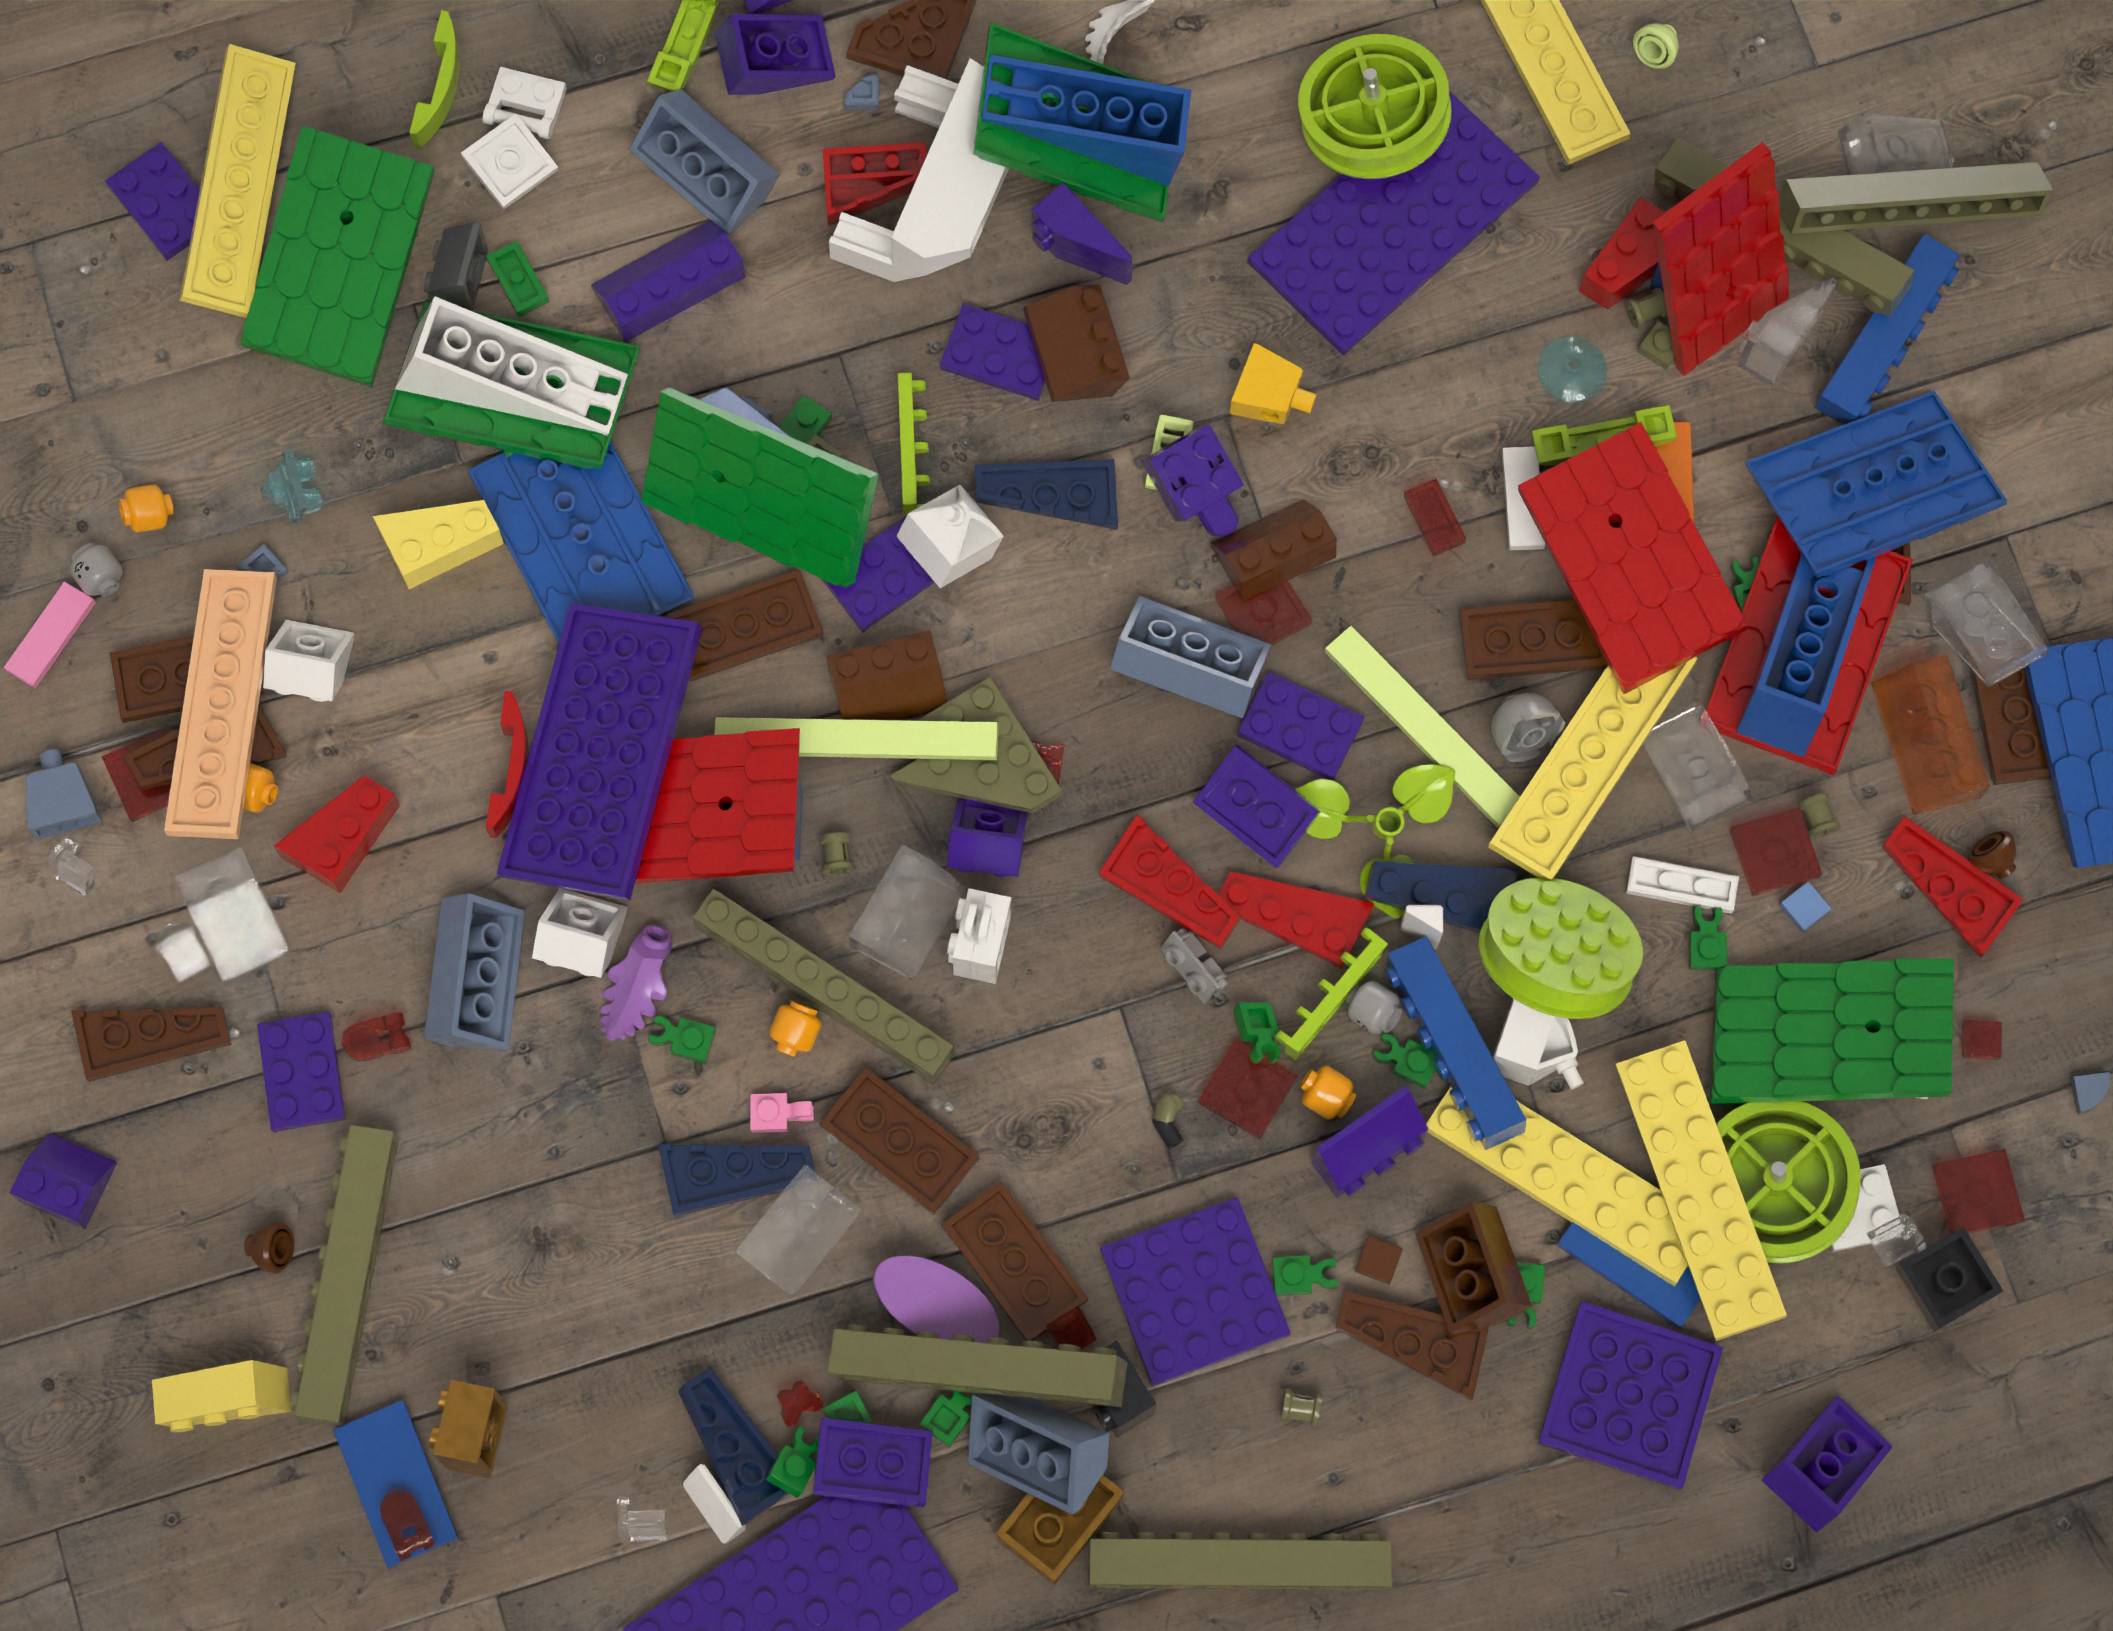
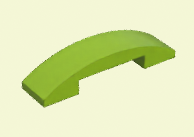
(683, 44)
(430, 117)
(1559, 444)

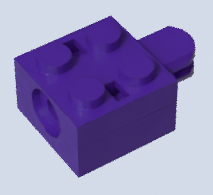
(1201, 480)

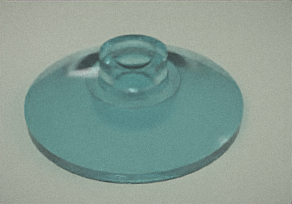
(1568, 383)

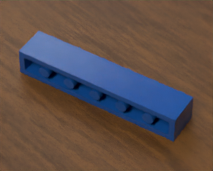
(1883, 337)
(1455, 1044)

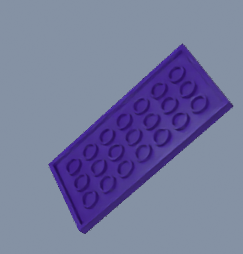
(1381, 239)
(600, 751)
(821, 1571)

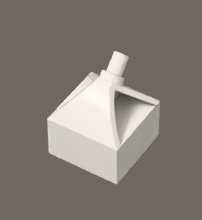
(950, 536)
(1535, 1046)

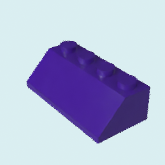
(669, 280)

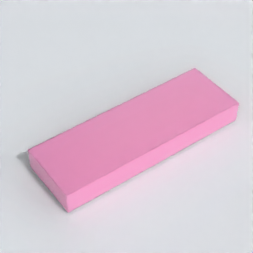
(49, 635)

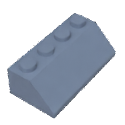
(703, 160)
(1190, 657)
(474, 973)
(1037, 1448)

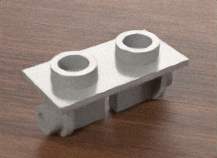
(1183, 952)

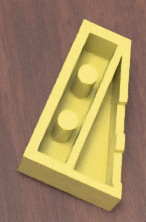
(437, 538)
(221, 1395)

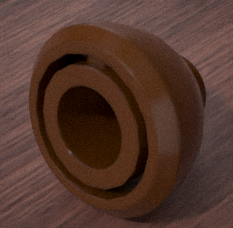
(1994, 854)
(271, 1247)

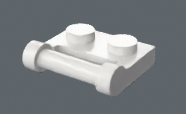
(529, 94)

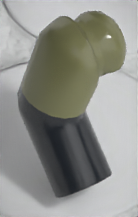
(1163, 1119)

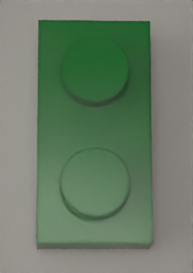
(517, 279)
(805, 420)

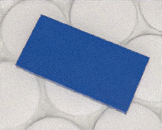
(1661, 1297)
(389, 1457)

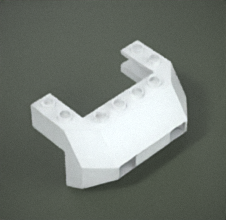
(950, 192)

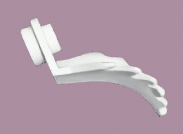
(1111, 21)

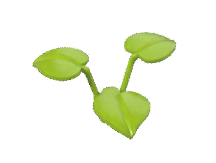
(1421, 790)

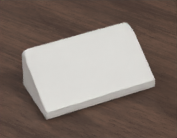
(1423, 921)
(713, 1504)

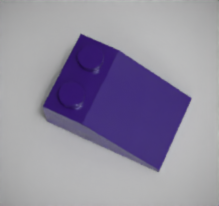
(773, 52)
(1077, 236)
(1827, 1464)

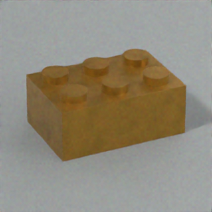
(468, 1428)
(1053, 1538)

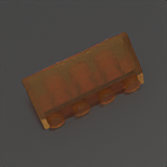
(1930, 735)

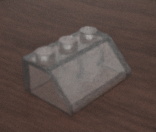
(906, 912)
(798, 1230)

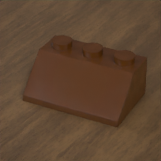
(1077, 344)
(1276, 549)
(888, 679)
(1473, 1268)

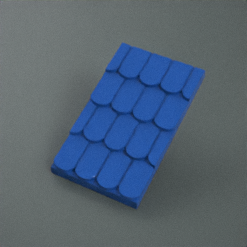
(1875, 484)
(580, 536)
(2075, 721)

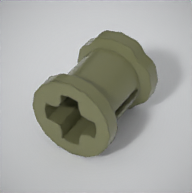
(1646, 307)
(1819, 816)
(836, 854)
(1301, 1407)

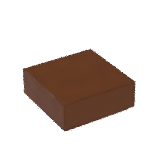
(1378, 1260)

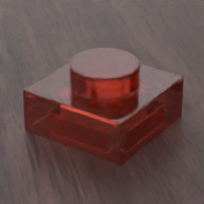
(1981, 1040)
(1072, 1329)

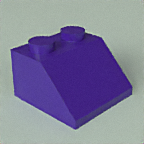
(986, 838)
(63, 1180)

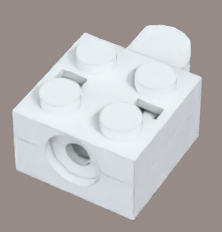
(982, 934)

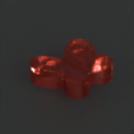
(797, 1401)

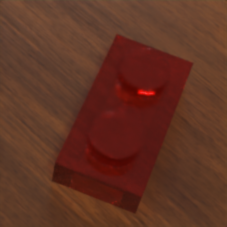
(1434, 517)

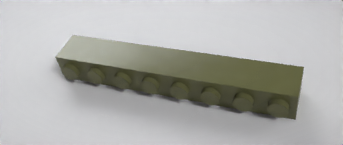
(1914, 197)
(1857, 266)
(823, 986)
(345, 1276)
(978, 1366)
(1240, 1563)

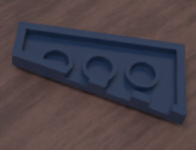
(1059, 489)
(1460, 890)
(722, 1175)
(733, 1445)

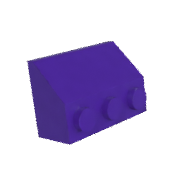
(1370, 1144)

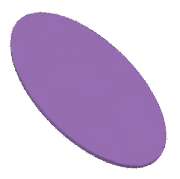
(934, 1299)

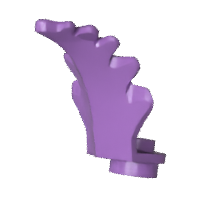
(637, 983)

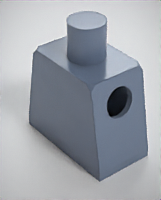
(58, 798)

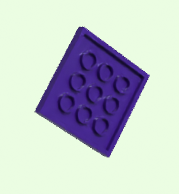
(1195, 1291)
(1630, 1395)

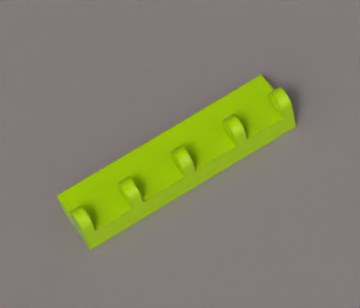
(908, 446)
(1335, 995)

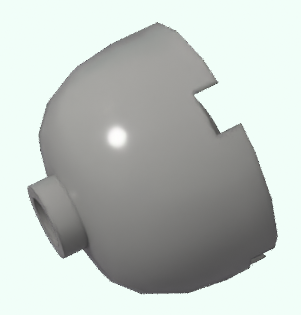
(1524, 725)

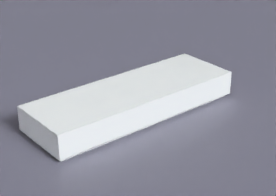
(1519, 466)
(1682, 884)

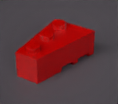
(869, 176)
(1626, 258)
(340, 833)

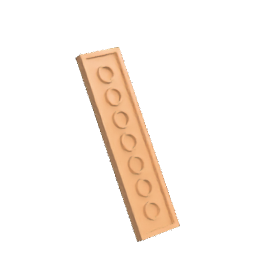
(220, 704)

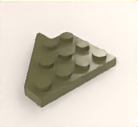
(1012, 781)

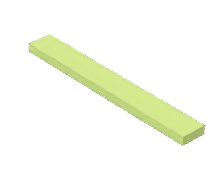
(1422, 724)
(879, 737)

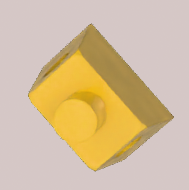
(1270, 388)

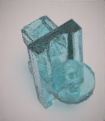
(286, 487)

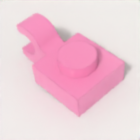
(773, 1112)

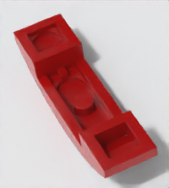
(502, 805)

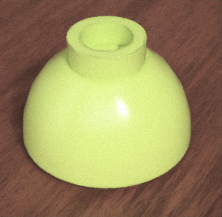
(1656, 45)

